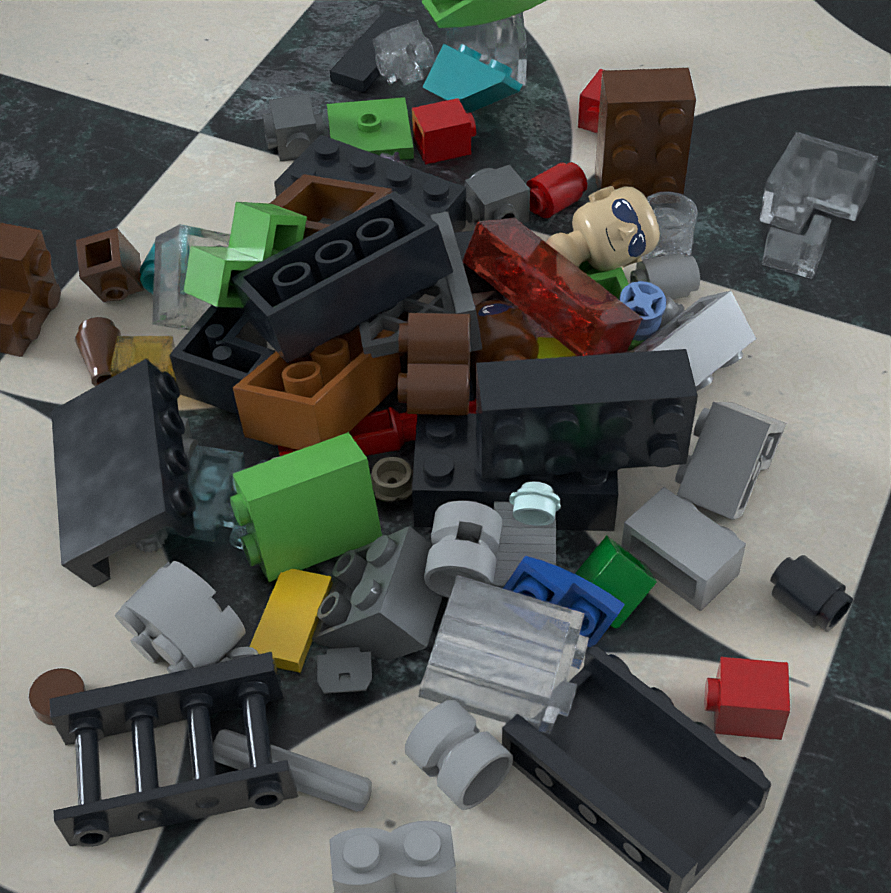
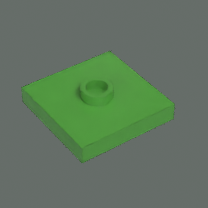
(373, 126)

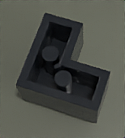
(218, 356)

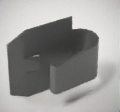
(344, 670)

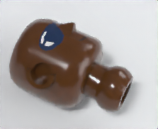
(503, 334)

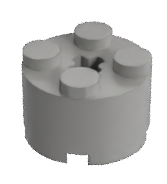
(180, 620)

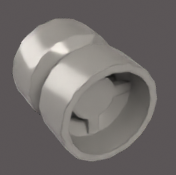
(464, 544)
(463, 758)

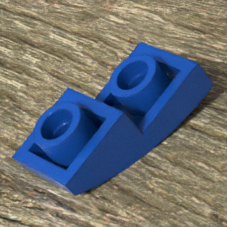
(566, 589)

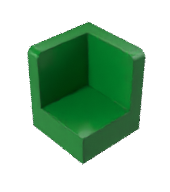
(618, 574)

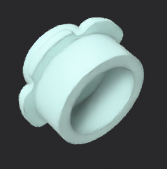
(535, 504)

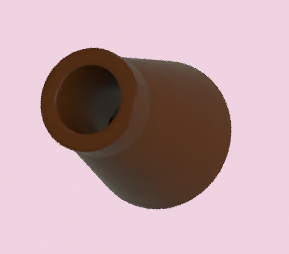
(96, 345)

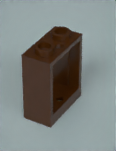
(327, 199)

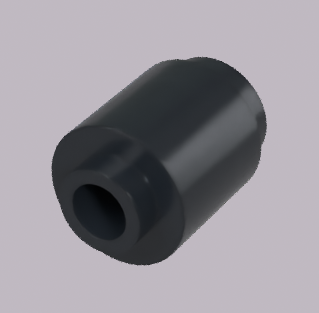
(810, 592)

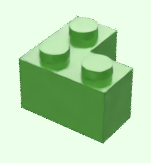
(255, 235)

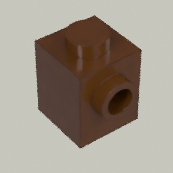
(109, 265)

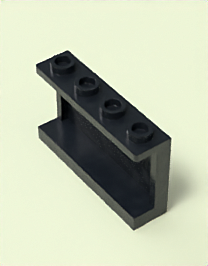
(119, 468)
(641, 774)

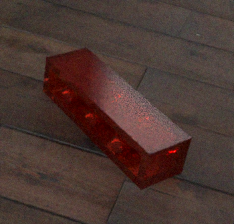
(550, 289)

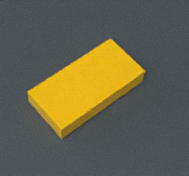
(291, 617)

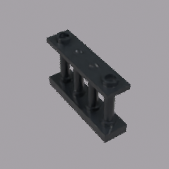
(161, 700)

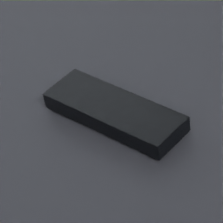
(358, 66)

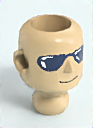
(610, 230)

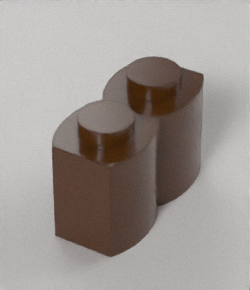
(436, 363)

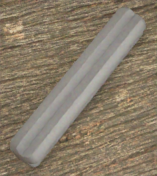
(309, 774)

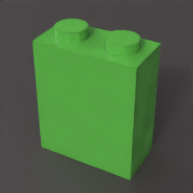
(306, 506)

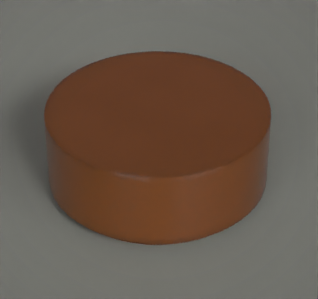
(51, 685)

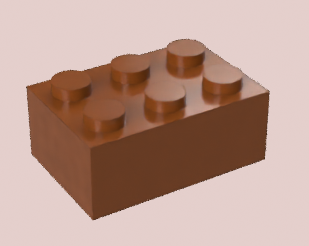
(315, 394)

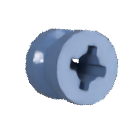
(647, 301)

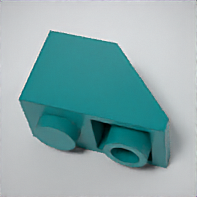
(464, 77)

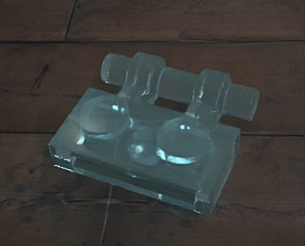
(211, 488)

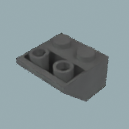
(380, 598)

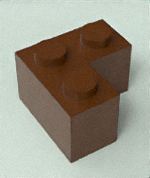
(26, 287)

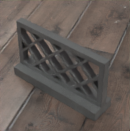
(451, 297)

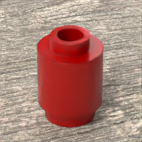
(556, 189)

